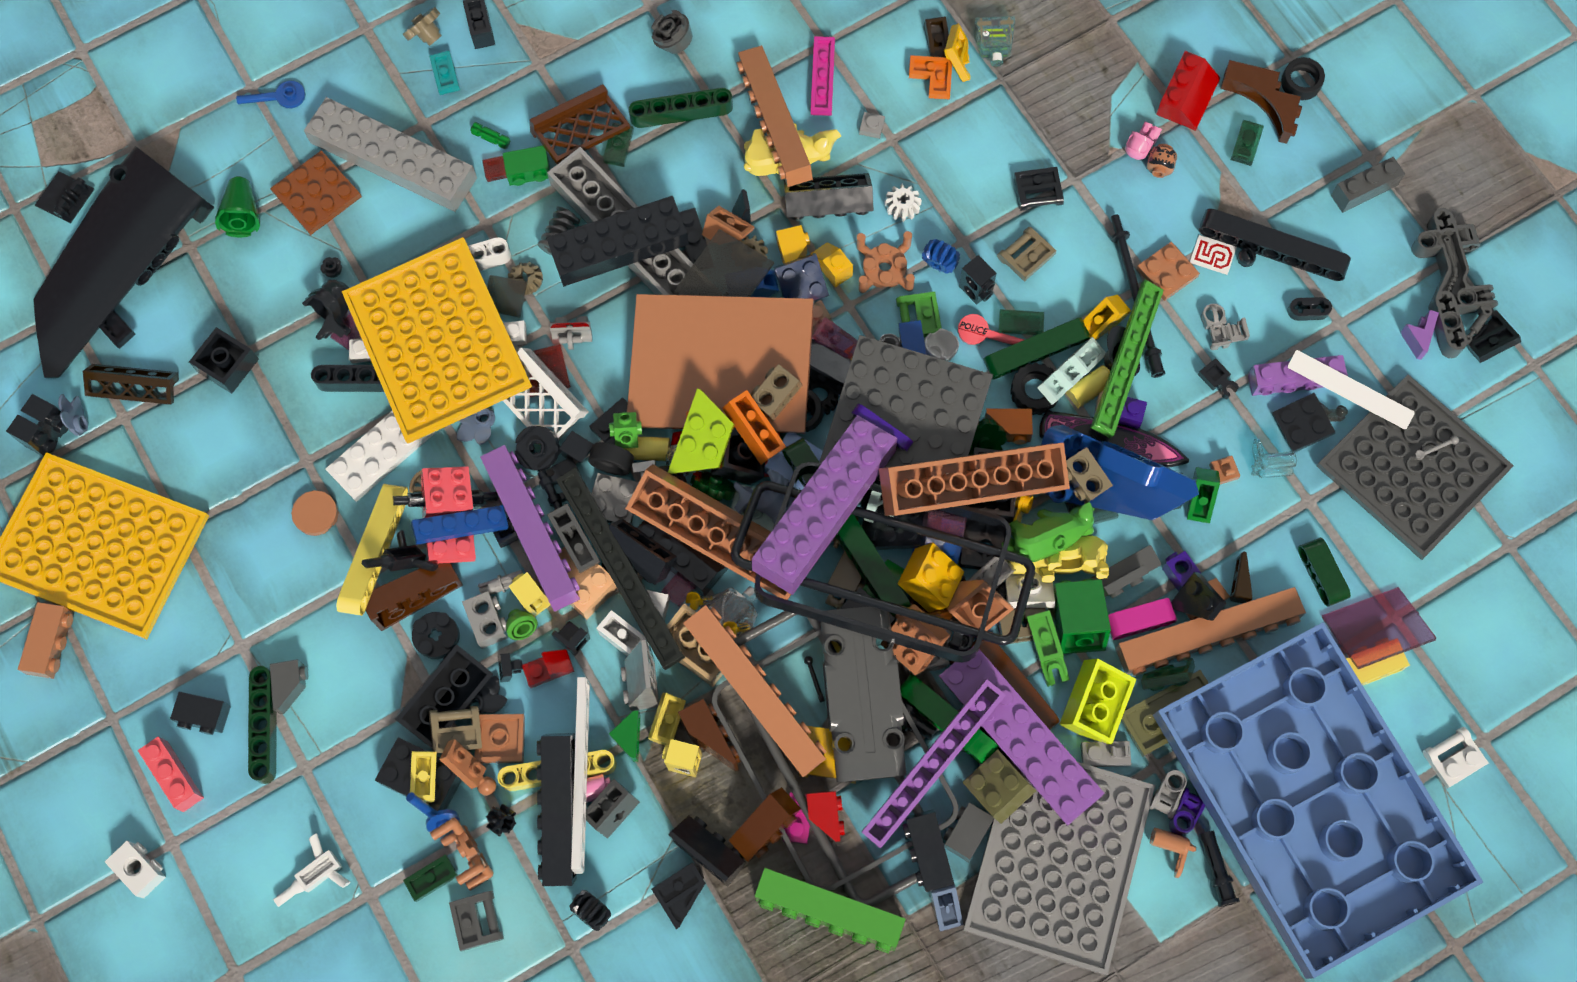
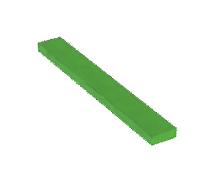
(1127, 359)

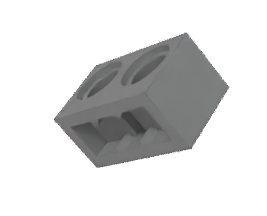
(481, 621)

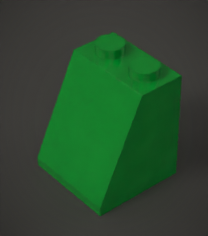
(1081, 616)

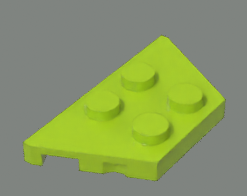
(702, 437)

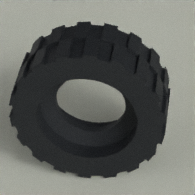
(1019, 396)

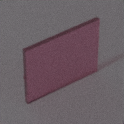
(1378, 628)

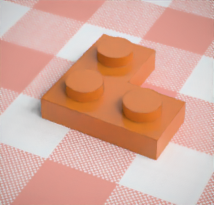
(935, 69)

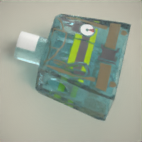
(994, 37)

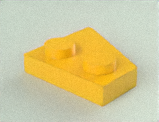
(957, 51)

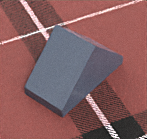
(946, 907)

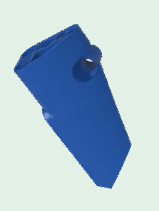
(1139, 484)

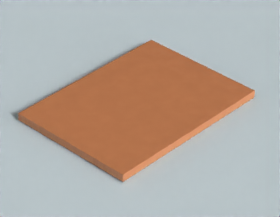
(718, 348)

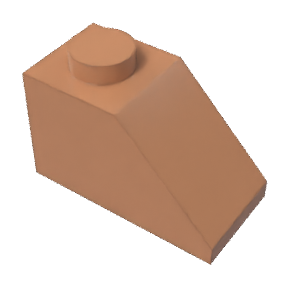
(727, 222)

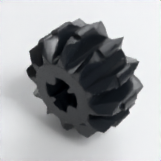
(590, 910)

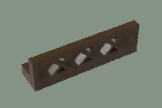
(131, 376)

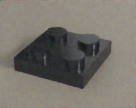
(1303, 422)

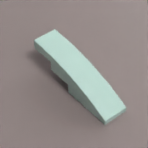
(1071, 370)

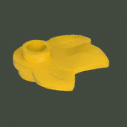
(1023, 506)

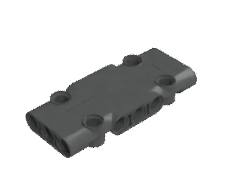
(863, 699)

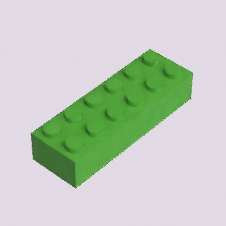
(830, 910)

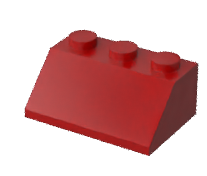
(1189, 91)

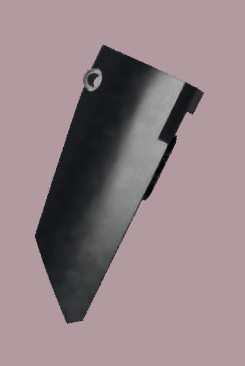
(113, 249)

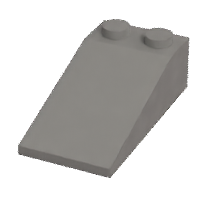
(640, 678)

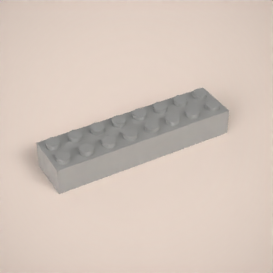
(390, 154)

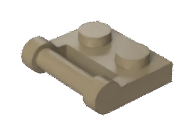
(1032, 258)
(467, 736)

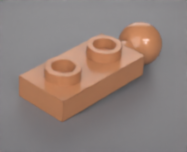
(467, 768)

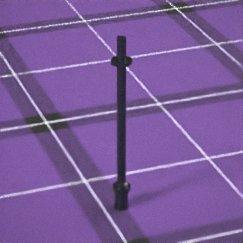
(1152, 354)

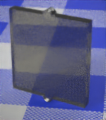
(507, 294)

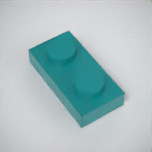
(444, 72)

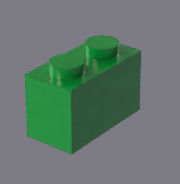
(526, 165)

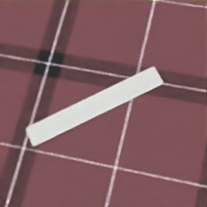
(1351, 389)

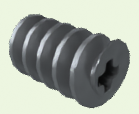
(561, 222)

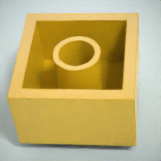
(931, 577)

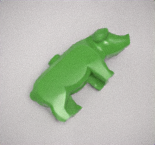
(1051, 532)

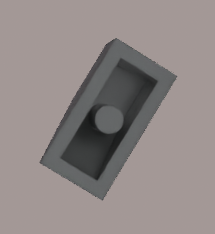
(287, 683)

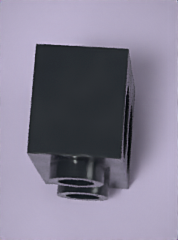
(479, 23)
(977, 280)

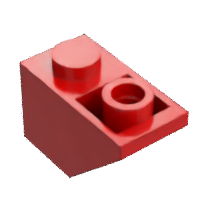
(823, 812)

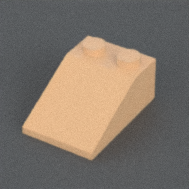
(594, 586)

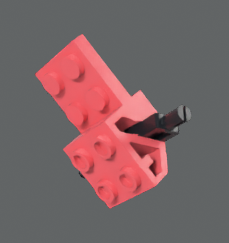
(443, 493)

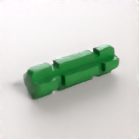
(490, 135)

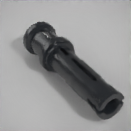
(1221, 880)

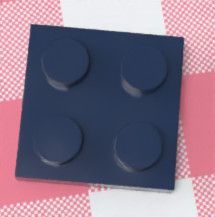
(802, 278)

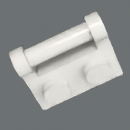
(1459, 765)

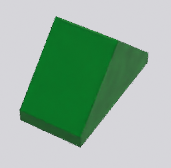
(628, 735)

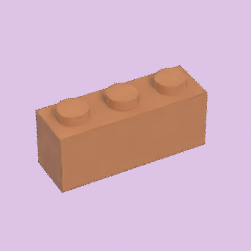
(45, 640)

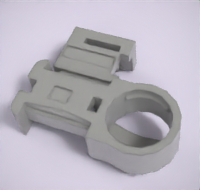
(1223, 332)

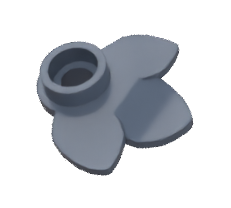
(73, 415)
(474, 428)

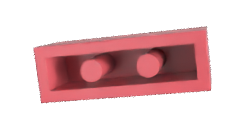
(170, 774)

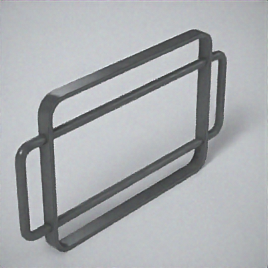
(844, 879)

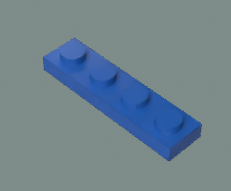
(459, 524)

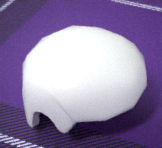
(941, 344)

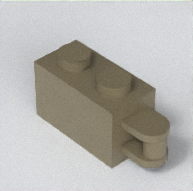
(845, 577)

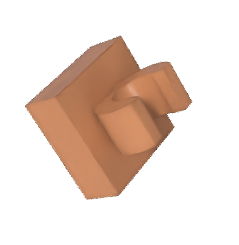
(1227, 469)

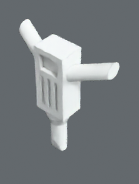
(315, 873)

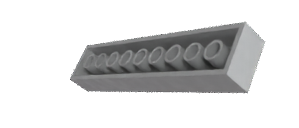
(598, 197)

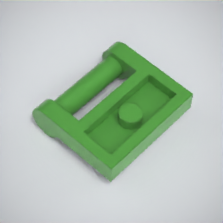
(925, 309)

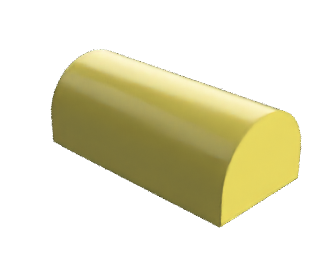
(1089, 386)
(650, 448)
(666, 719)
(423, 775)

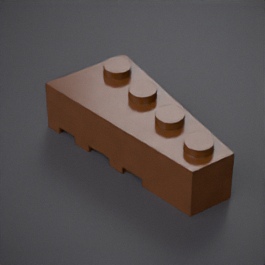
(410, 594)

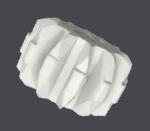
(894, 204)

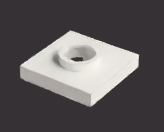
(1039, 597)

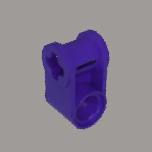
(1189, 810)

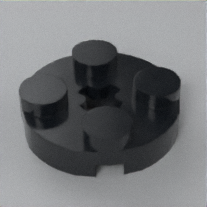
(549, 449)
(426, 625)

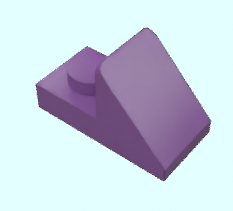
(1419, 337)

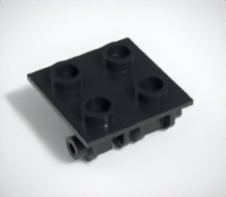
(64, 197)

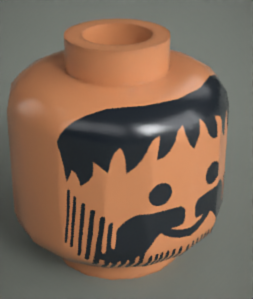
(1161, 160)

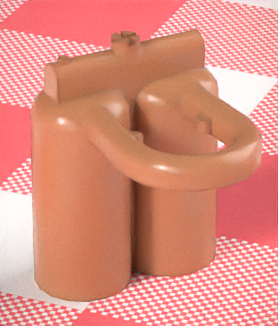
(1174, 843)

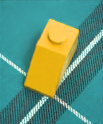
(792, 243)
(834, 264)
(1106, 316)

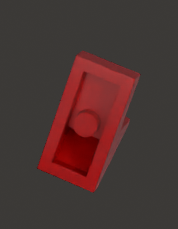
(548, 667)

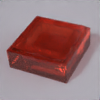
(494, 168)

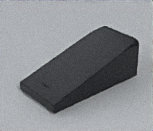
(741, 207)

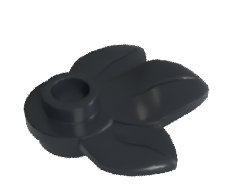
(488, 697)

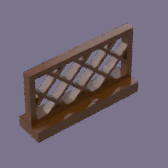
(567, 112)

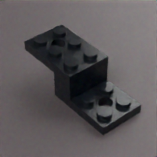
(984, 532)

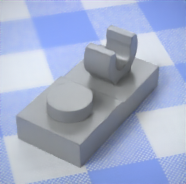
(1105, 755)

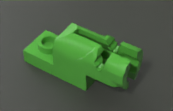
(1047, 646)

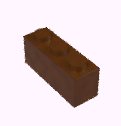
(765, 825)

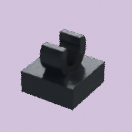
(508, 667)

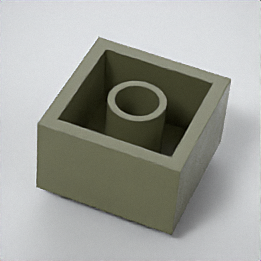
(999, 786)

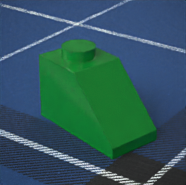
(1201, 507)

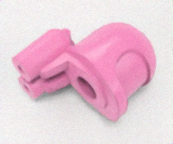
(1141, 142)

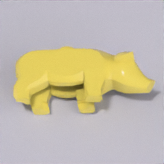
(759, 157)
(1085, 555)

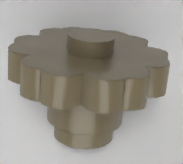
(424, 27)

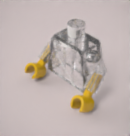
(732, 606)

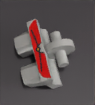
(571, 333)

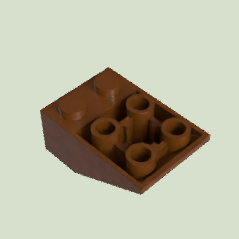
(703, 731)

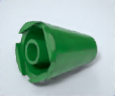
(238, 209)

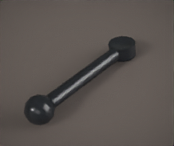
(808, 660)

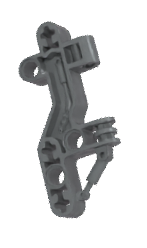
(1449, 244)

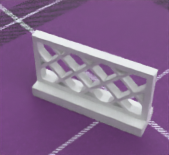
(554, 387)

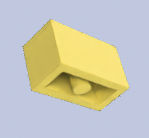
(529, 593)
(682, 757)

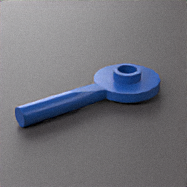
(288, 95)
(435, 818)

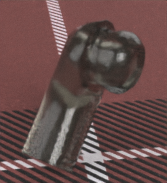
(1337, 414)

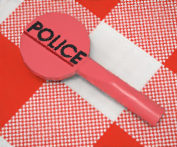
(975, 329)

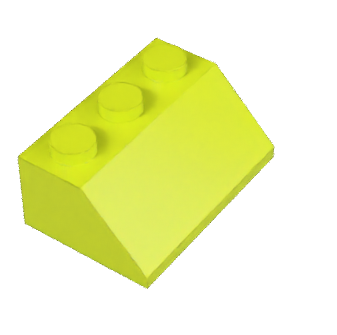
(1097, 701)

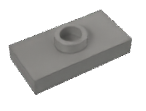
(988, 571)

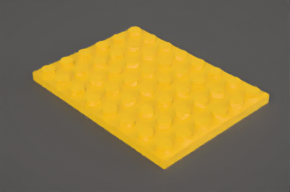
(436, 340)
(97, 545)

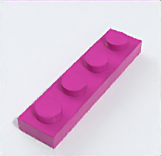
(822, 76)

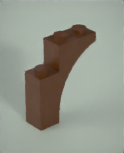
(1263, 88)

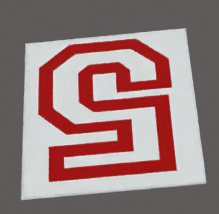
(1213, 254)

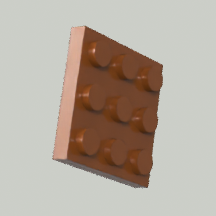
(315, 192)

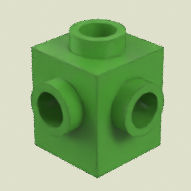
(625, 425)

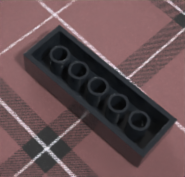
(618, 240)
(556, 803)

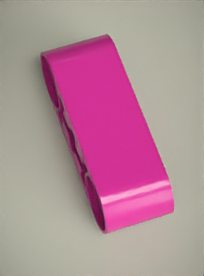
(1141, 618)

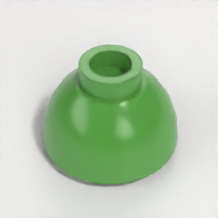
(520, 624)

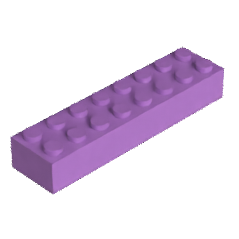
(824, 505)
(1027, 741)

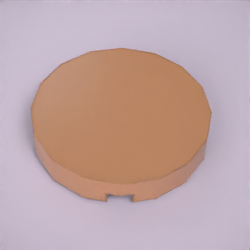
(314, 513)

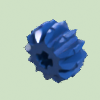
(941, 256)

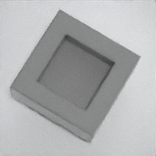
(872, 125)

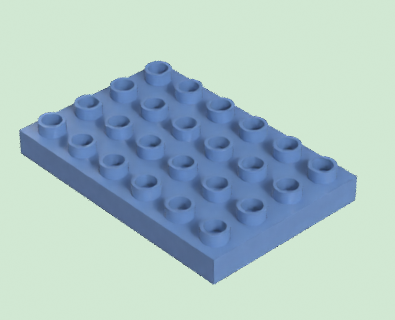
(1316, 801)

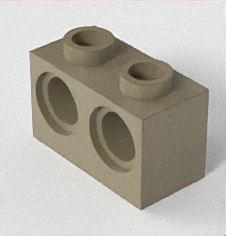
(780, 395)
(1090, 472)

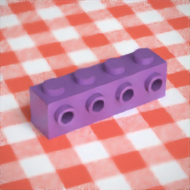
(1278, 378)

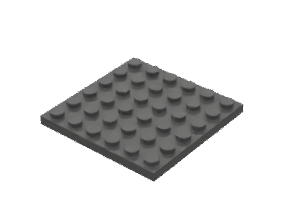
(915, 393)
(1412, 496)

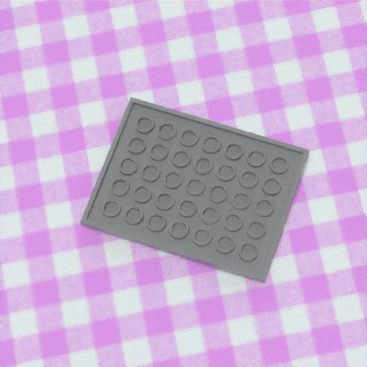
(1060, 884)

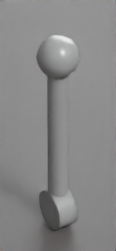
(1419, 455)

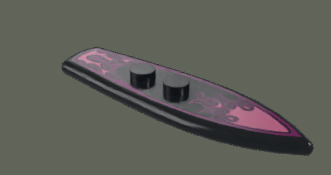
(1130, 438)

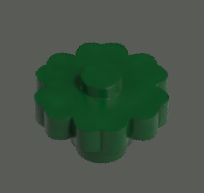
(988, 436)
(713, 485)

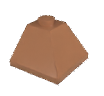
(970, 603)

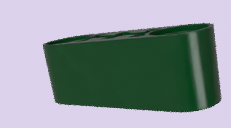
(1324, 572)

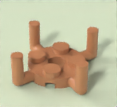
(885, 254)
(467, 847)

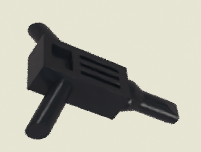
(401, 557)

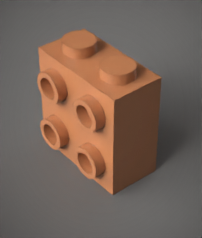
(912, 659)

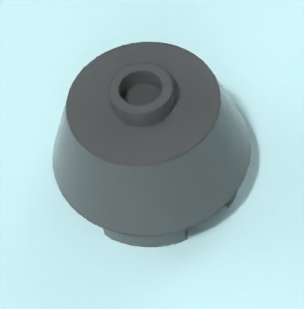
(672, 32)

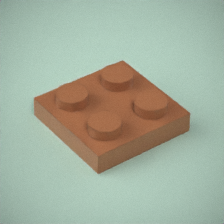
(1168, 270)
(501, 738)

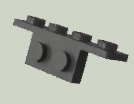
(1129, 571)

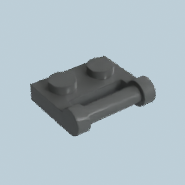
(468, 924)

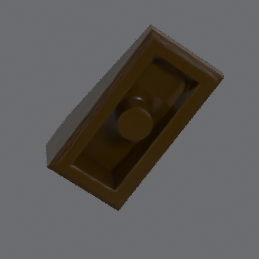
(936, 35)
(1241, 587)

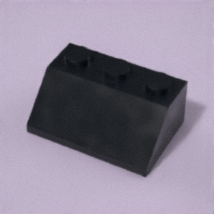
(708, 849)

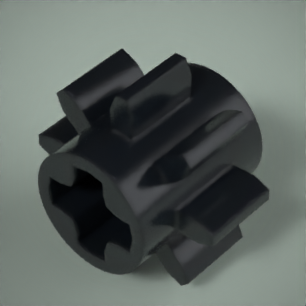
(501, 820)

